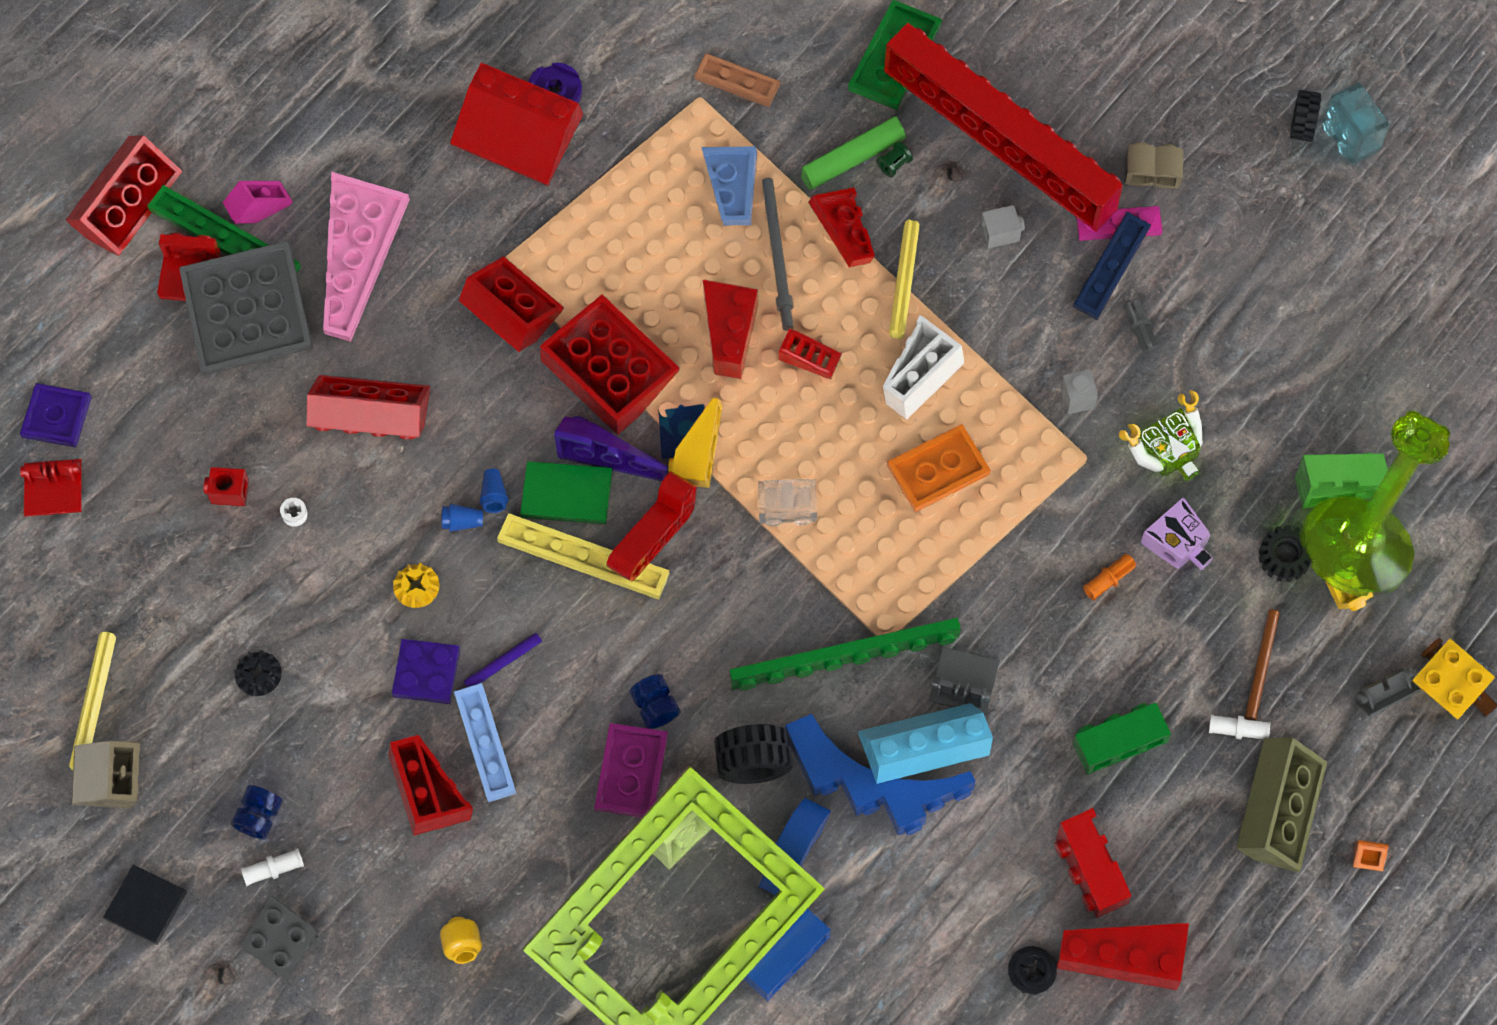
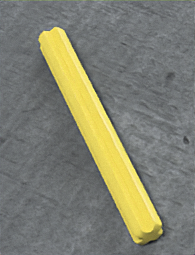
(904, 279)
(94, 691)

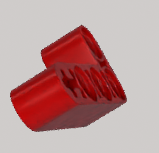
(655, 528)

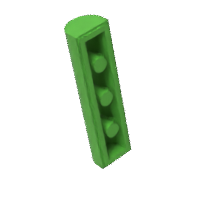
(852, 153)

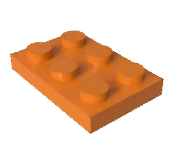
(938, 468)

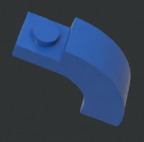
(800, 835)

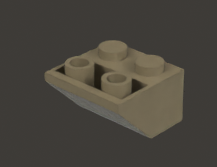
(106, 774)

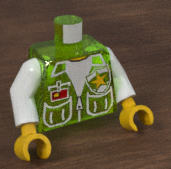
(1170, 442)

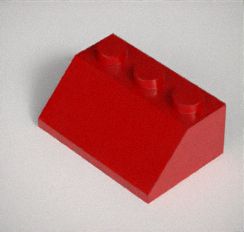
(510, 303)

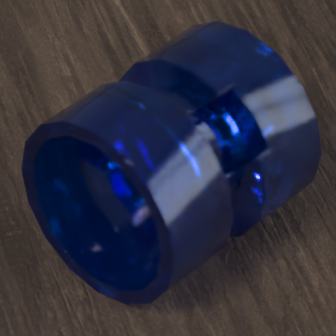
(656, 704)
(261, 803)

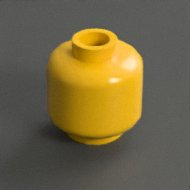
(461, 940)

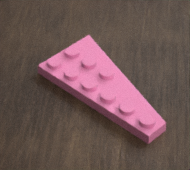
(359, 238)

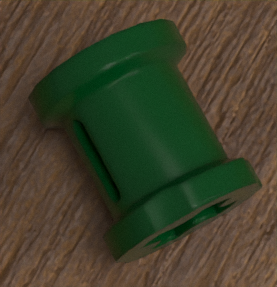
(894, 159)

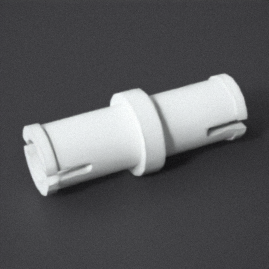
(1239, 727)
(272, 867)

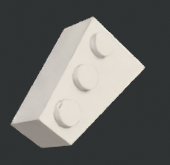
(922, 368)

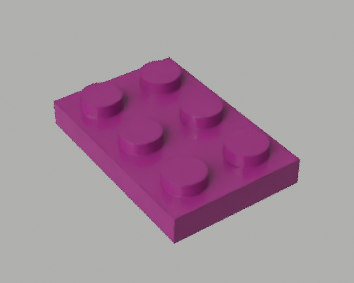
(630, 770)

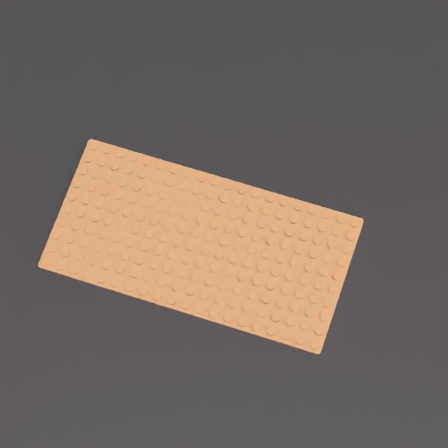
(648, 244)

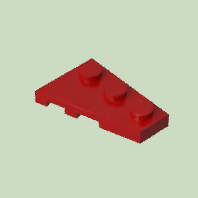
(843, 224)

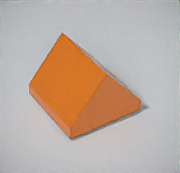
(1370, 855)

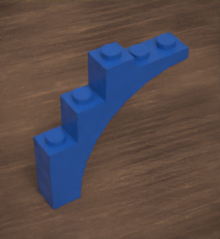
(903, 799)

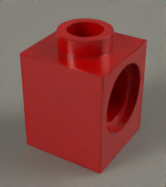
(235, 494)

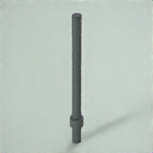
(783, 301)

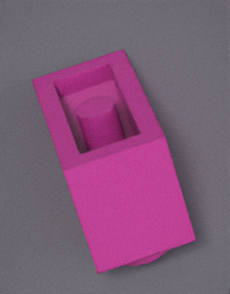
(256, 200)

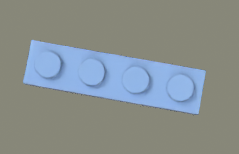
(485, 742)

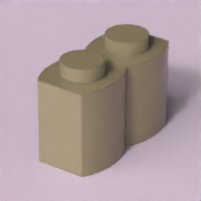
(1154, 165)

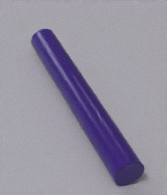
(504, 660)

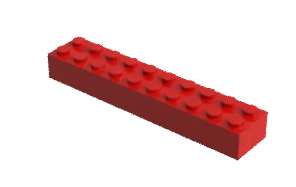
(1002, 127)

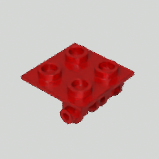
(52, 487)

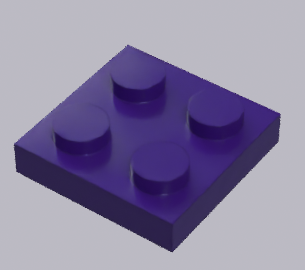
(426, 671)

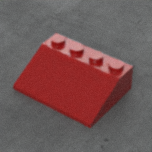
(515, 124)
(608, 363)

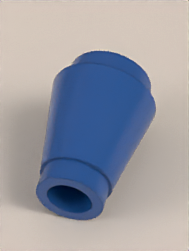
(493, 492)
(460, 517)

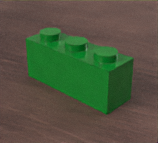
(1121, 737)

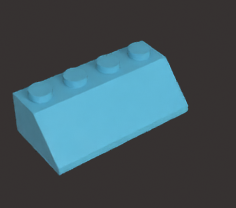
(926, 742)

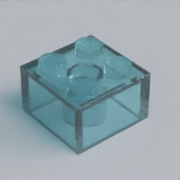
(1355, 123)

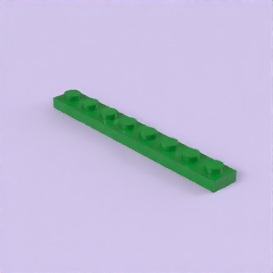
(835, 656)

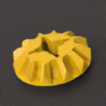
(417, 597)

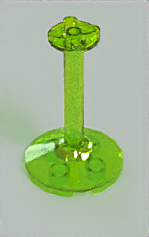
(1358, 541)

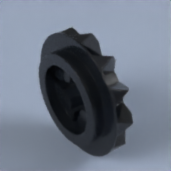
(266, 682)
(1025, 958)

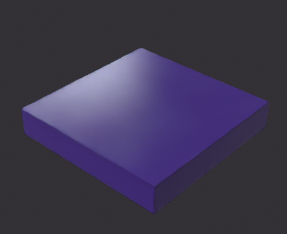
(55, 415)

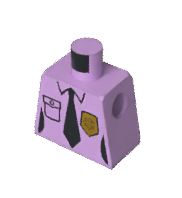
(1179, 537)

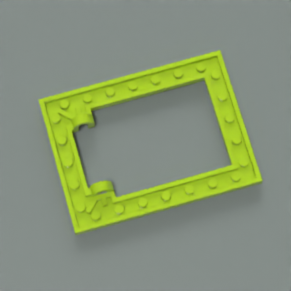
(560, 939)

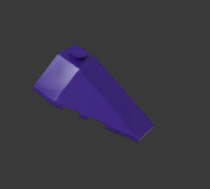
(591, 445)

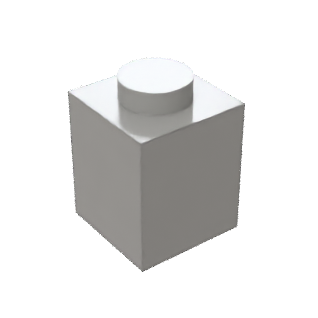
(1001, 226)
(1079, 391)

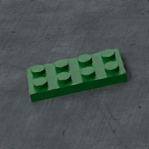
(869, 77)

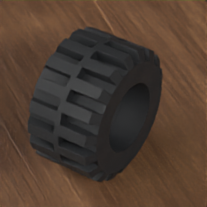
(753, 754)

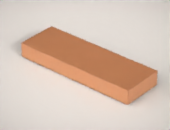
(737, 80)

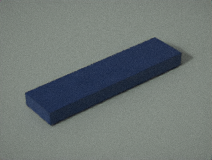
(1111, 265)

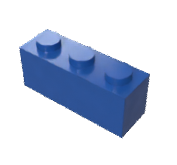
(788, 955)

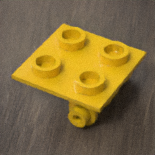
(1453, 679)

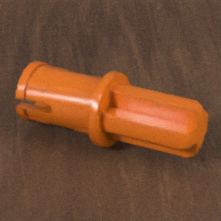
(1109, 577)

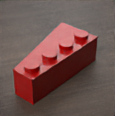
(1129, 953)

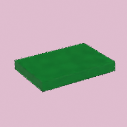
(566, 492)

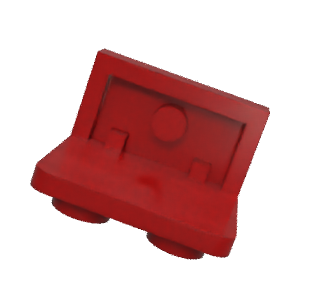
(180, 252)

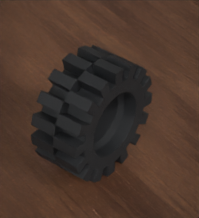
(1305, 115)
(1273, 564)

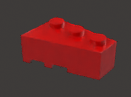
(730, 325)

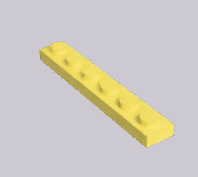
(576, 554)

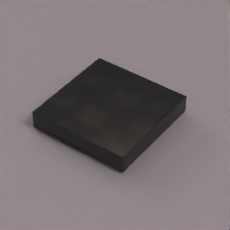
(145, 904)

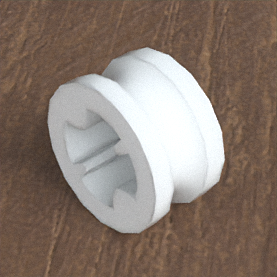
(300, 506)

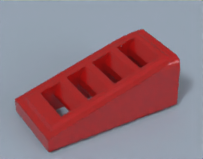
(803, 341)

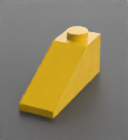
(696, 451)

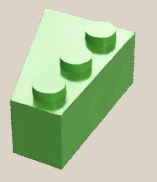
(1339, 475)

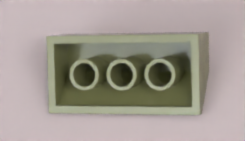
(1282, 803)

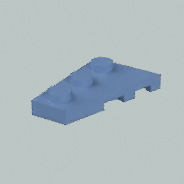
(733, 181)

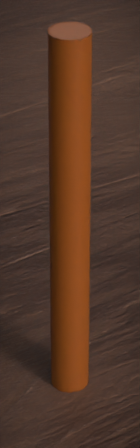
(1262, 665)

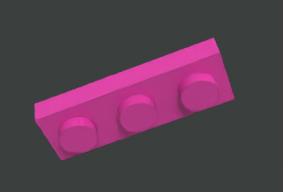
(1148, 214)

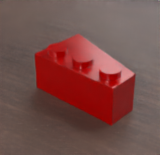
(425, 788)
(1091, 864)

